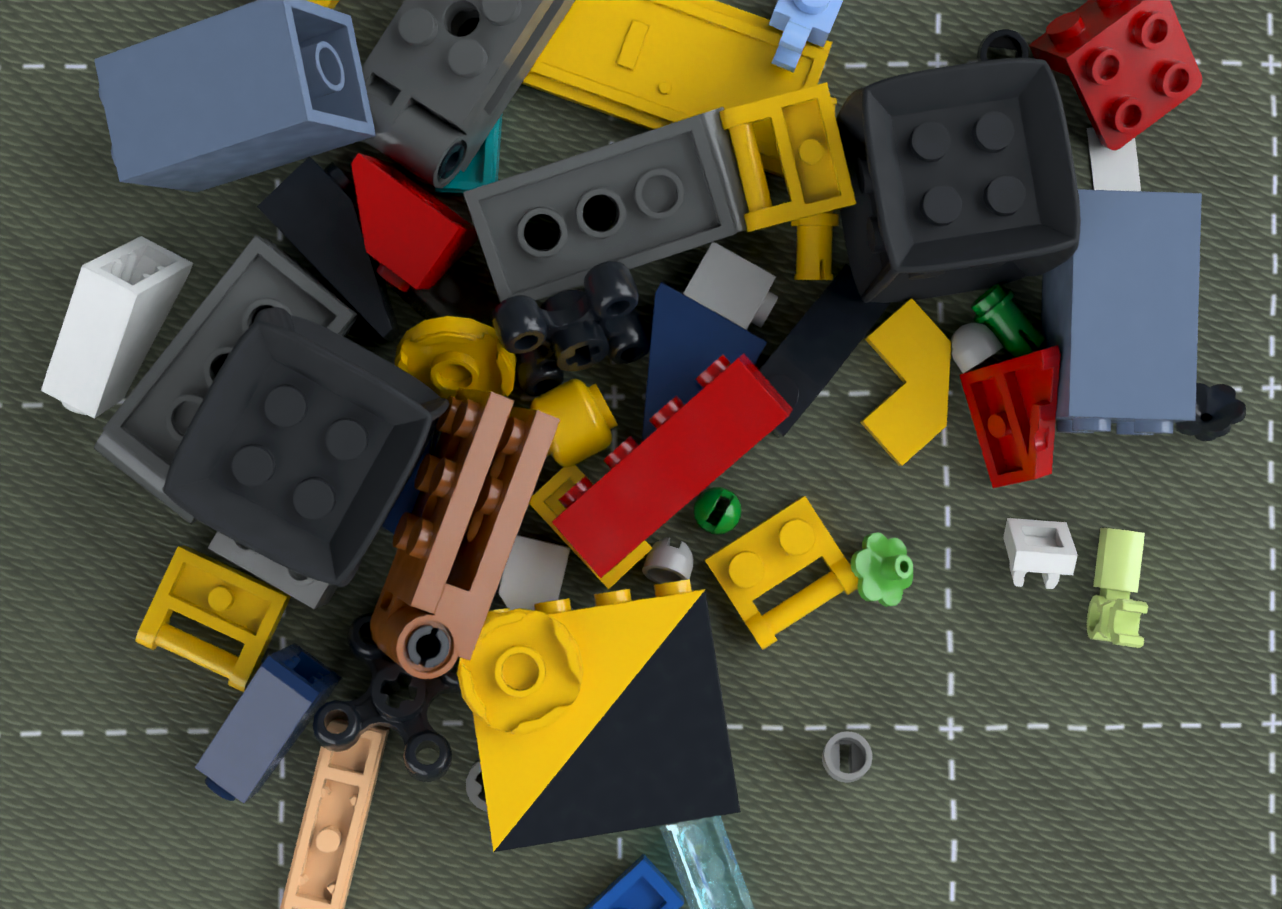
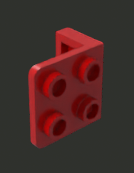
(1123, 62)

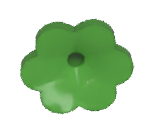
(882, 569)

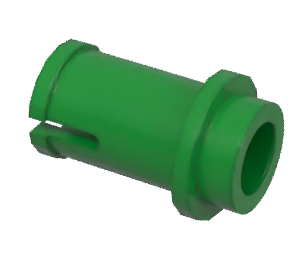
(1006, 321)

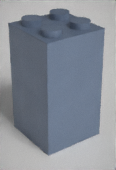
(234, 95)
(1127, 314)

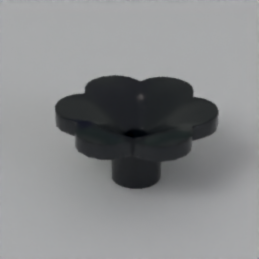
(1215, 412)

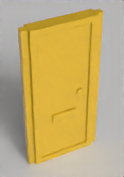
(670, 62)

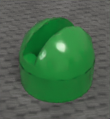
(706, 504)

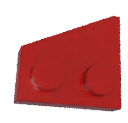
(1015, 415)

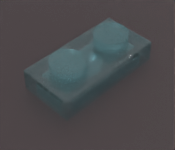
(706, 864)

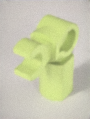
(1117, 573)

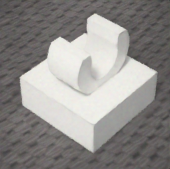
(1039, 548)

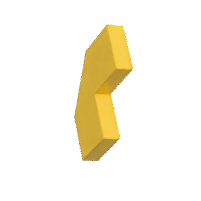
(921, 359)

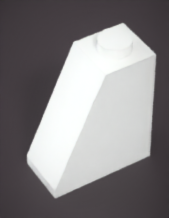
(113, 324)

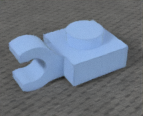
(801, 23)

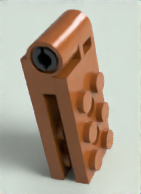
(459, 530)

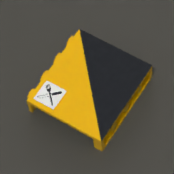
(639, 740)

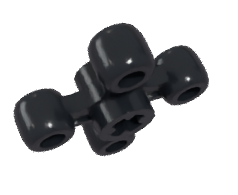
(573, 328)
(374, 708)

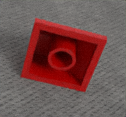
(407, 226)

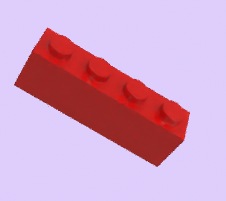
(671, 465)

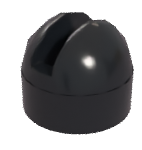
(1003, 39)

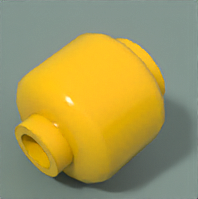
(582, 424)

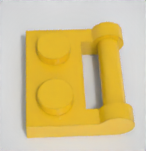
(807, 150)
(773, 554)
(218, 599)

